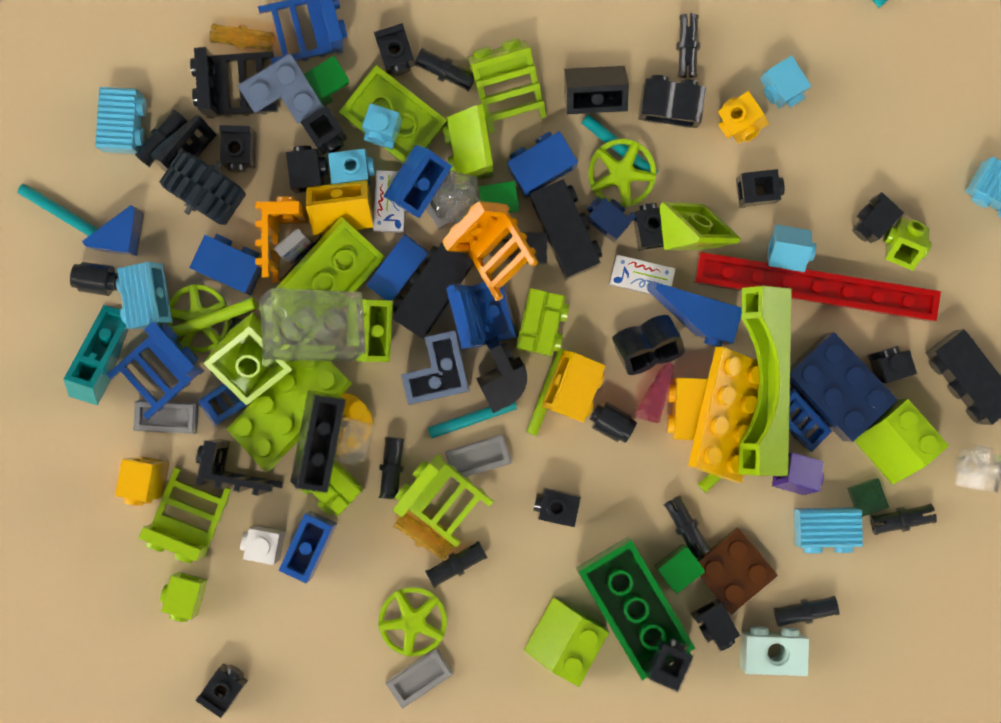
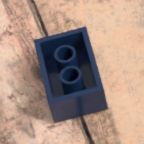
(840, 387)

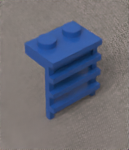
(326, 27)
(480, 315)
(178, 359)

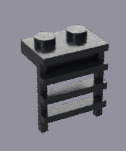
(213, 86)
(212, 462)

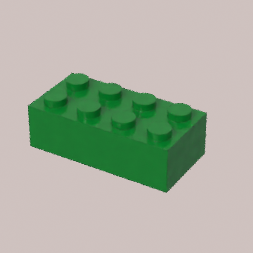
(632, 603)

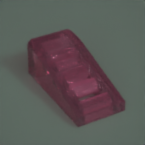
(653, 402)

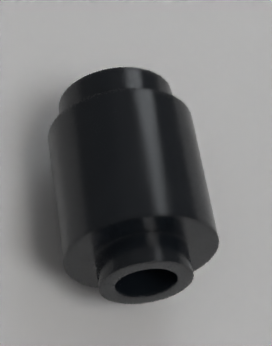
(93, 278)
(612, 422)

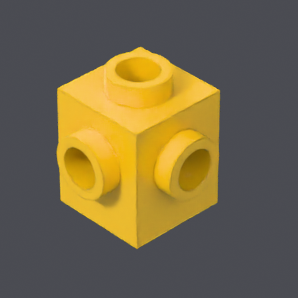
(742, 118)

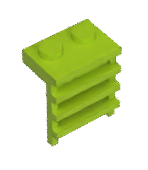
(500, 65)
(429, 481)
(180, 537)

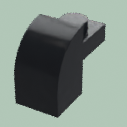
(507, 381)

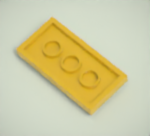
(725, 414)

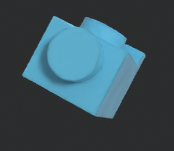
(381, 126)

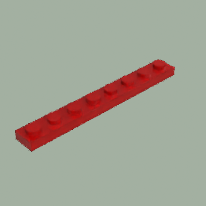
(820, 287)

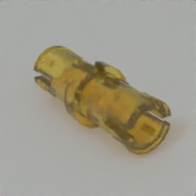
(241, 37)
(423, 536)

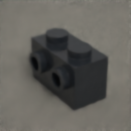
(596, 90)

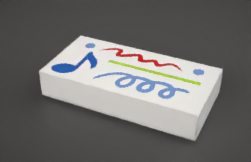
(387, 215)
(637, 274)

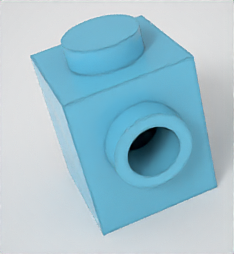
(785, 83)
(351, 166)
(790, 248)

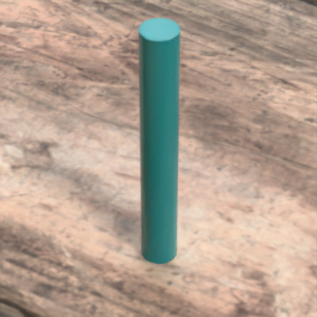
(606, 136)
(56, 210)
(467, 420)

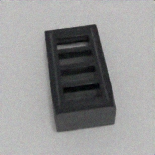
(169, 148)

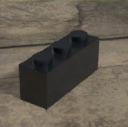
(566, 229)
(428, 290)
(969, 376)
(317, 441)

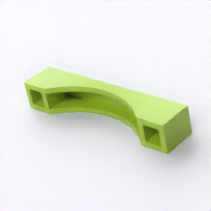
(766, 441)

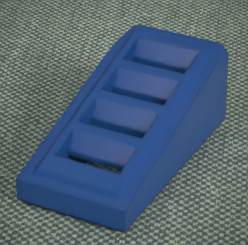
(228, 412)
(819, 434)

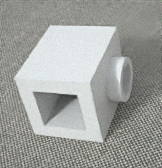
(262, 544)

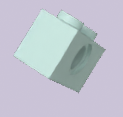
(790, 661)

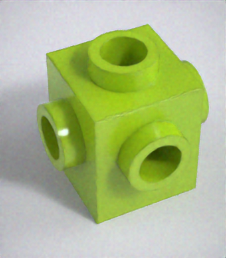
(907, 243)

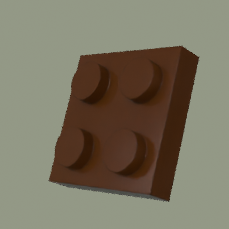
(735, 570)

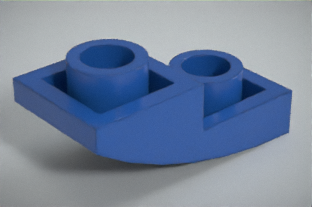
(397, 268)

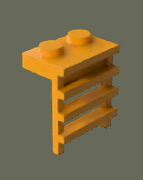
(272, 213)
(480, 233)

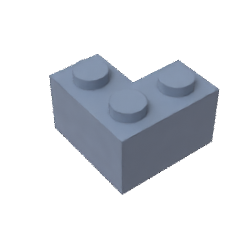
(284, 81)
(444, 378)

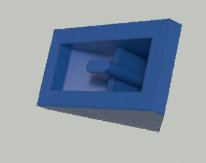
(119, 234)

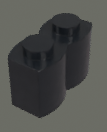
(672, 102)
(649, 344)

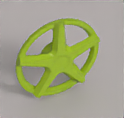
(622, 171)
(195, 311)
(412, 622)

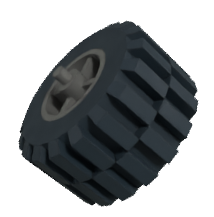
(202, 187)

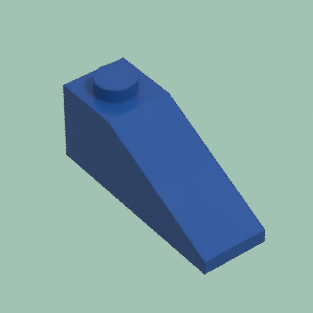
(701, 315)

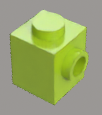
(183, 596)

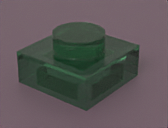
(868, 496)

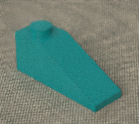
(96, 357)

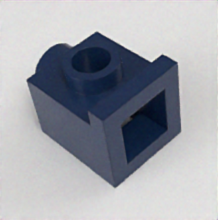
(609, 217)

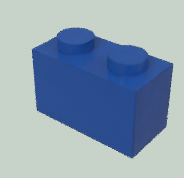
(541, 163)
(417, 181)
(226, 264)
(307, 546)

